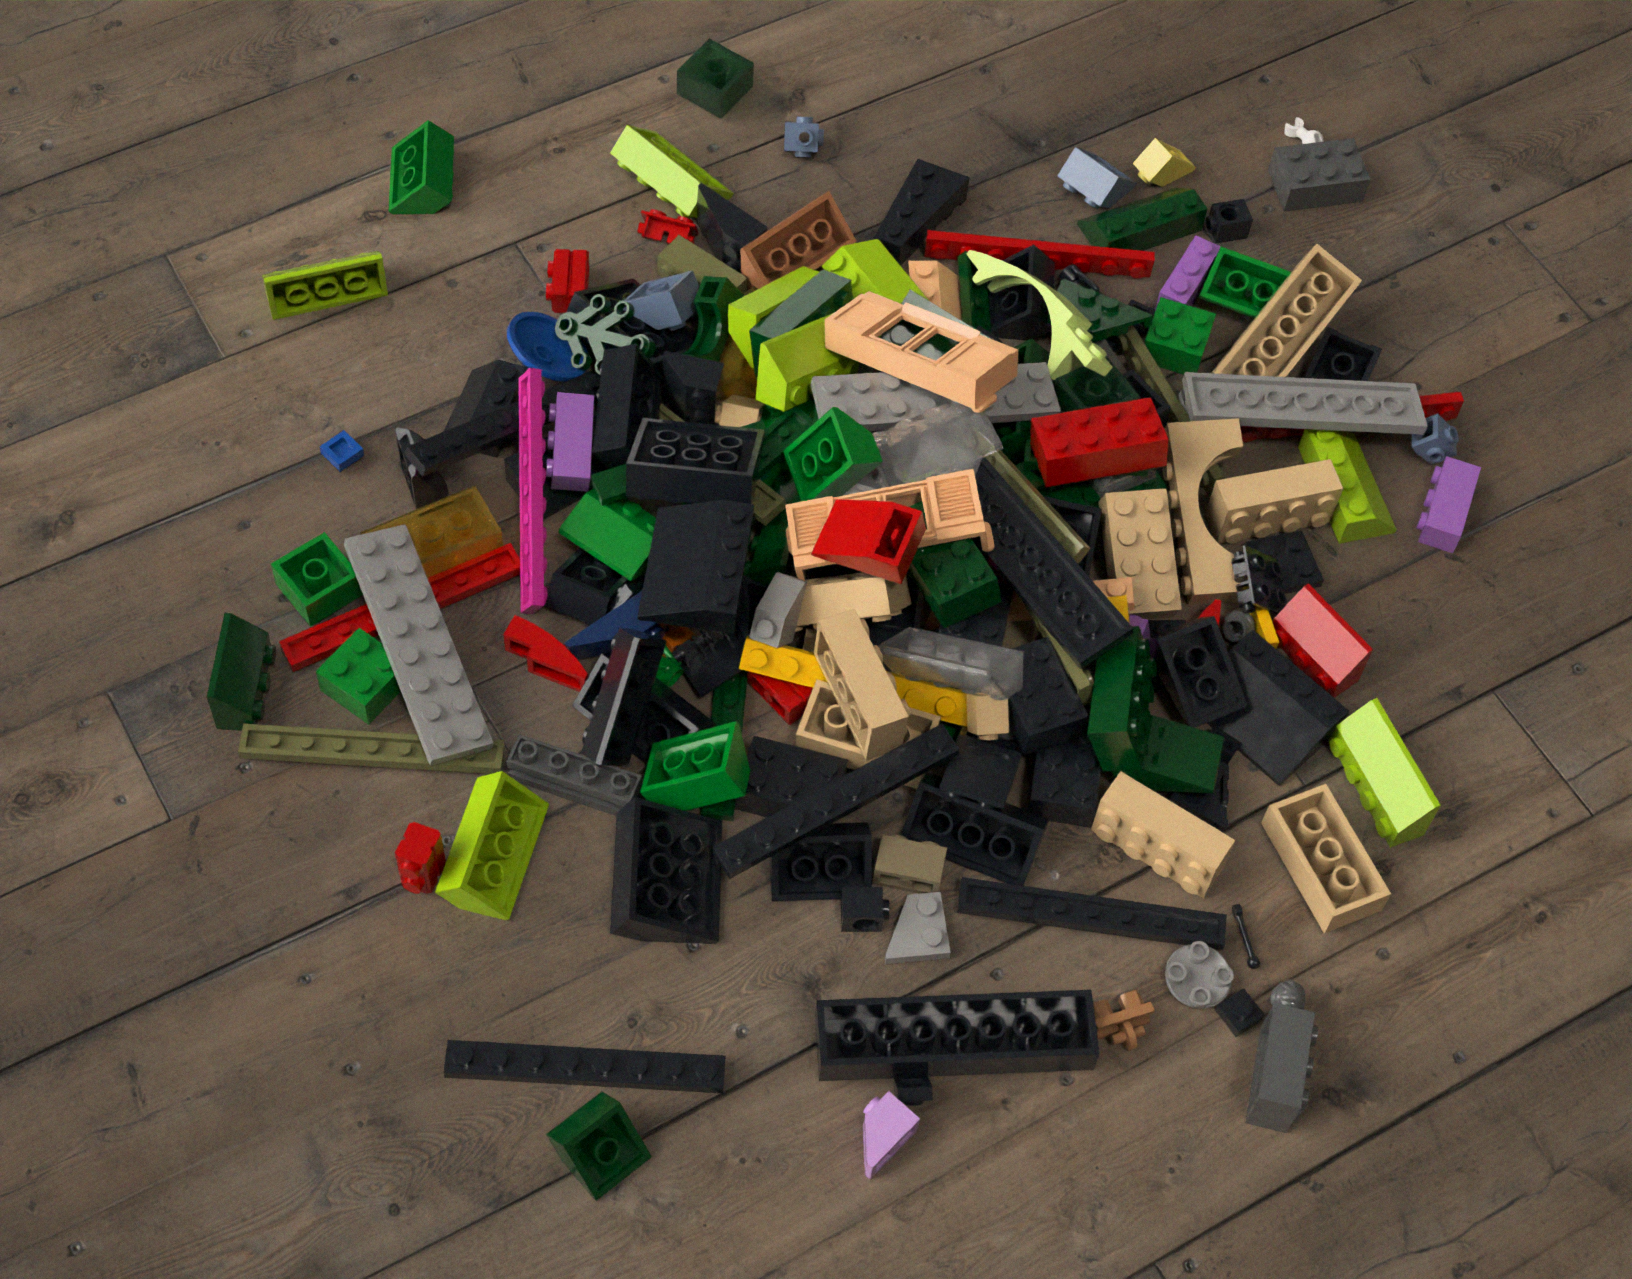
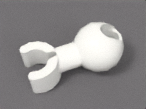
(1299, 131)

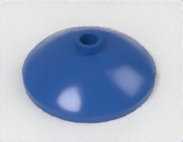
(538, 347)

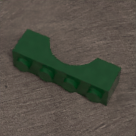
(712, 310)

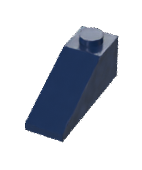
(599, 635)

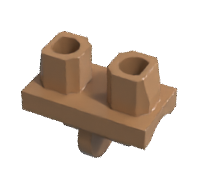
(1125, 1024)

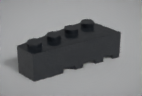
(920, 206)

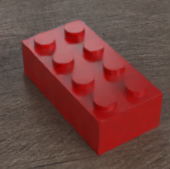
(1099, 442)

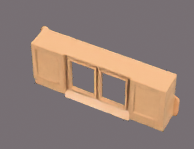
(964, 374)
(949, 508)

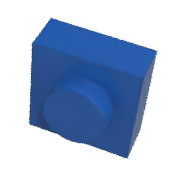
(342, 451)

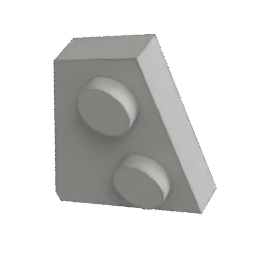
(920, 931)

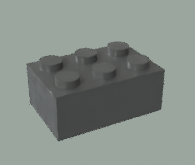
(1318, 174)
(1282, 1068)

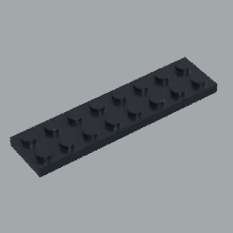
(1046, 574)

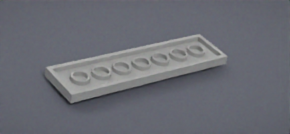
(884, 400)
(1305, 403)
(418, 644)

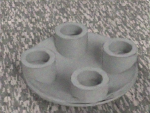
(1198, 975)

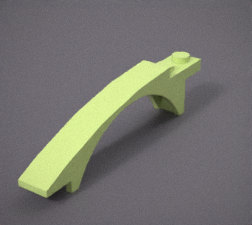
(1070, 339)

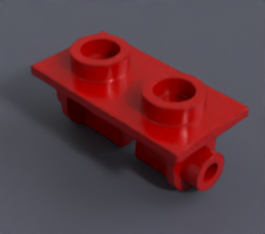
(658, 223)

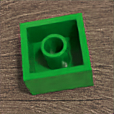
(1179, 336)
(316, 579)
(359, 676)

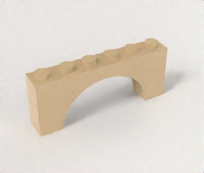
(1191, 452)

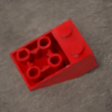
(871, 537)

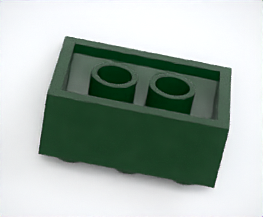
(240, 674)

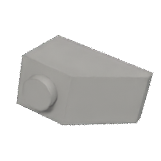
(778, 611)

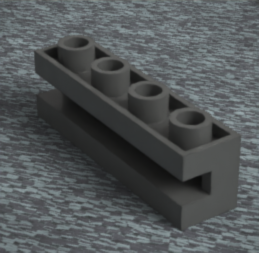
(572, 775)

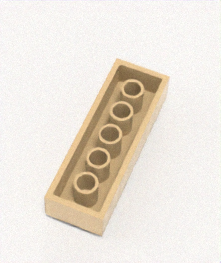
(1291, 317)

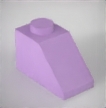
(885, 1130)

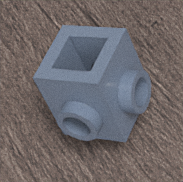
(792, 133)
(1437, 440)

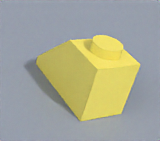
(1162, 164)

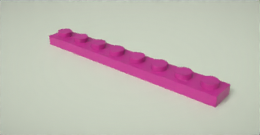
(531, 481)

